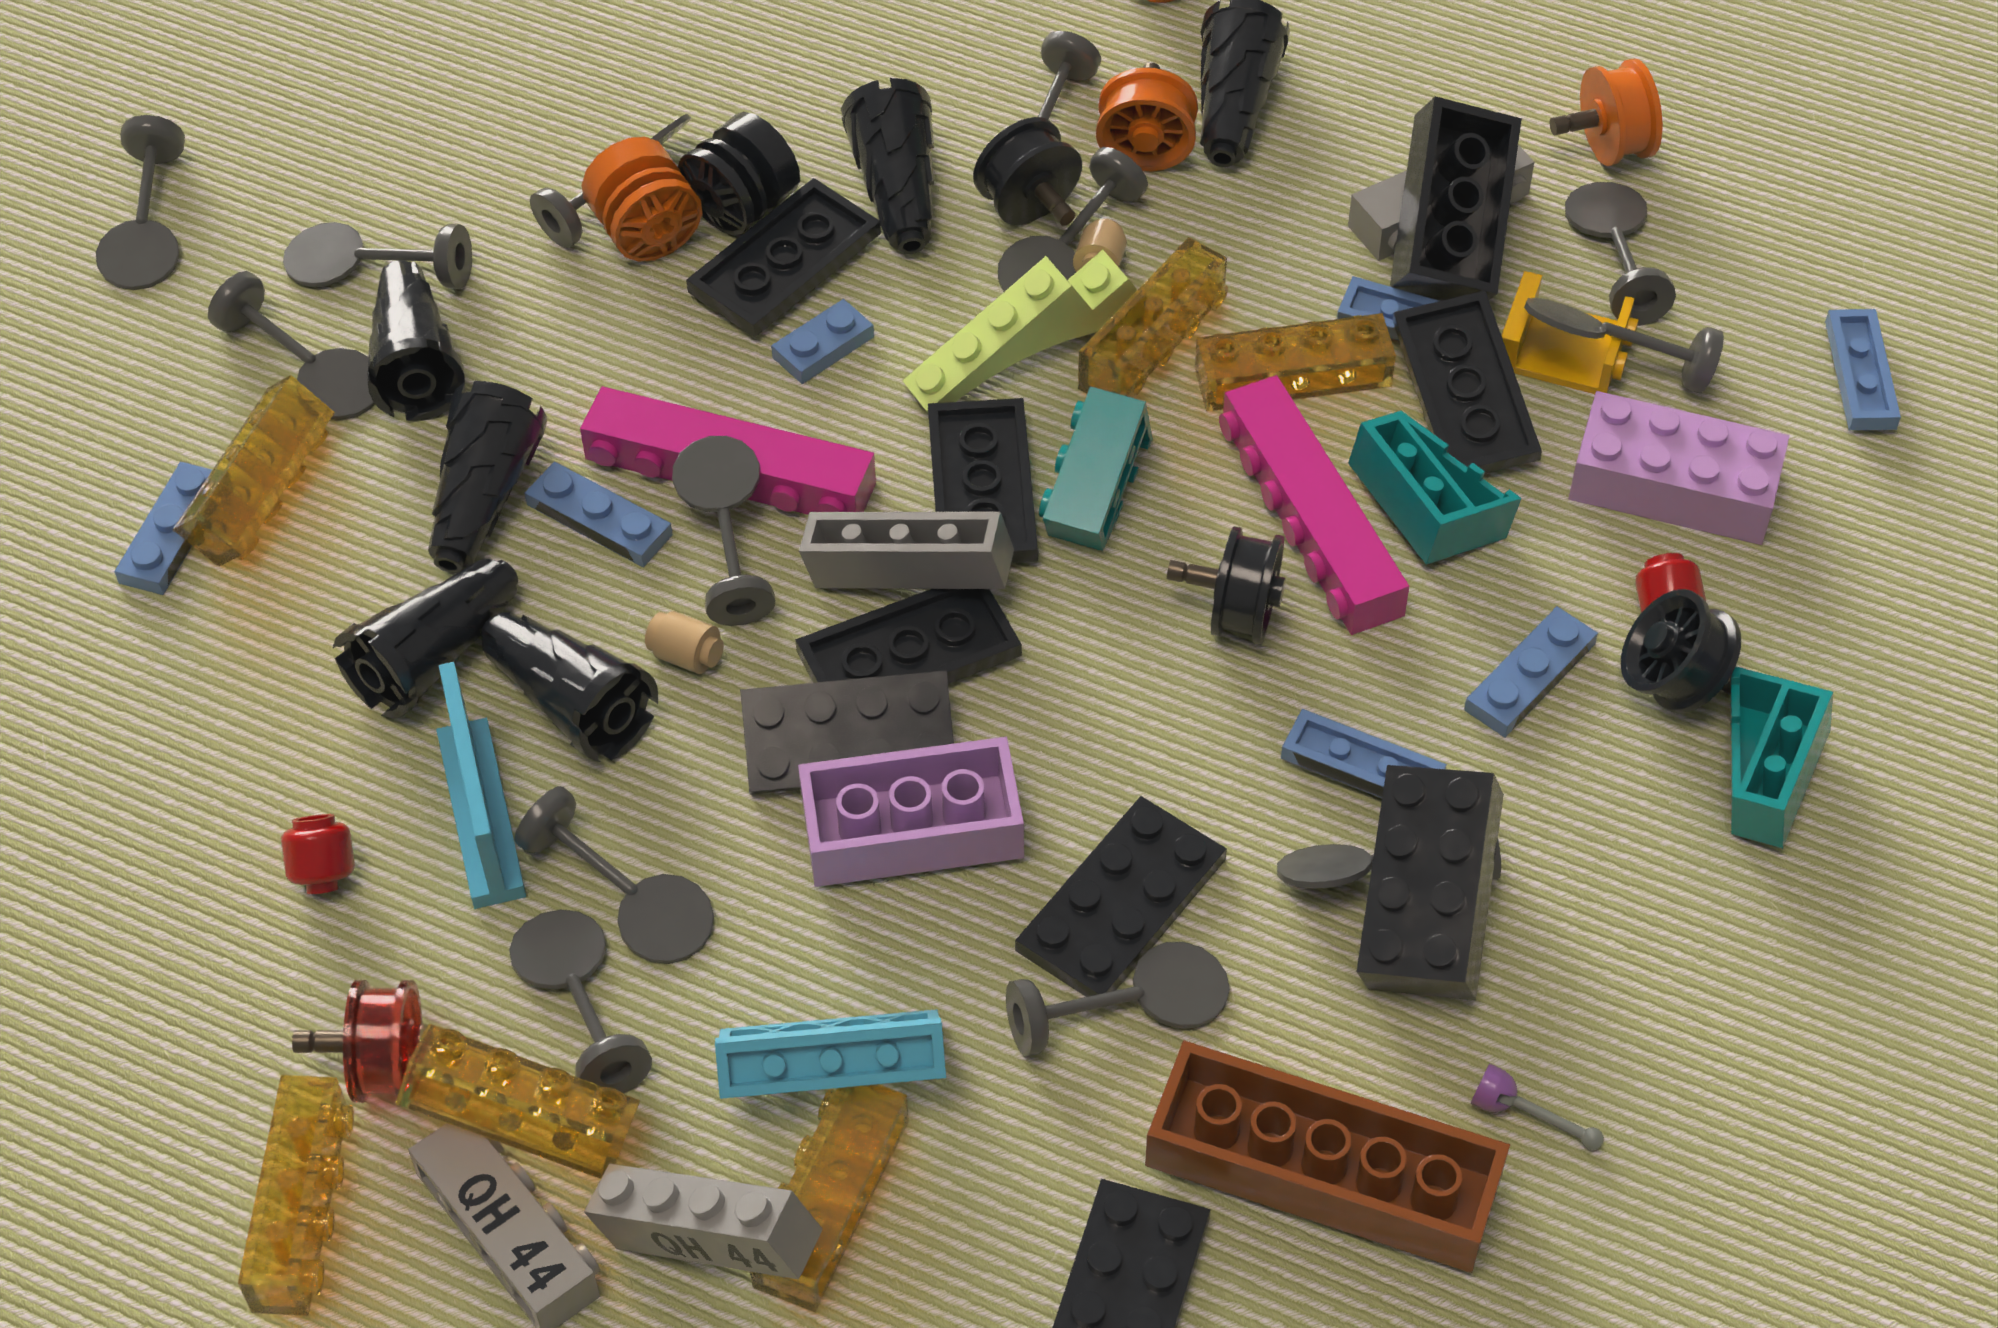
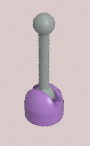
(1499, 1092)

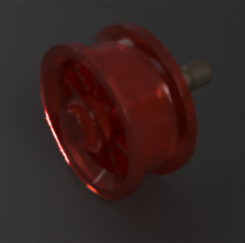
(375, 1040)

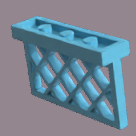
(478, 802)
(830, 1053)

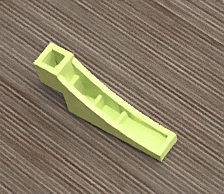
(1022, 321)

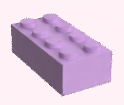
(1679, 467)
(911, 811)

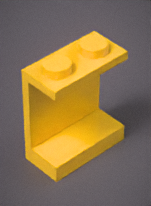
(1559, 356)

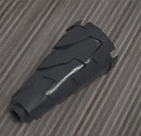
(1237, 66)
(892, 147)
(410, 348)
(483, 456)
(399, 649)
(579, 686)

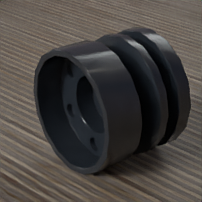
(740, 172)

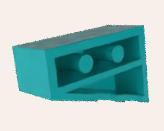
(1095, 468)

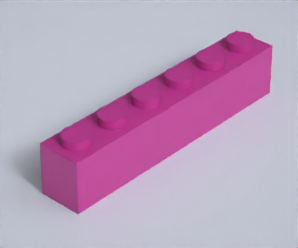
(794, 469)
(1314, 505)

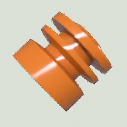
(641, 199)

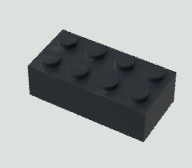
(1455, 201)
(1430, 882)

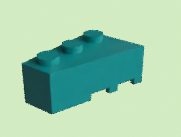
(1427, 491)
(1774, 750)

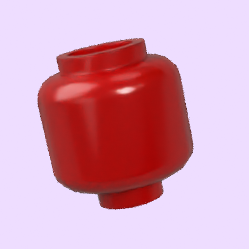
(1665, 574)
(317, 853)

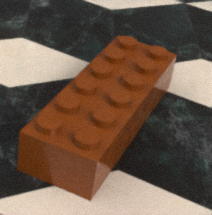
(1326, 1155)

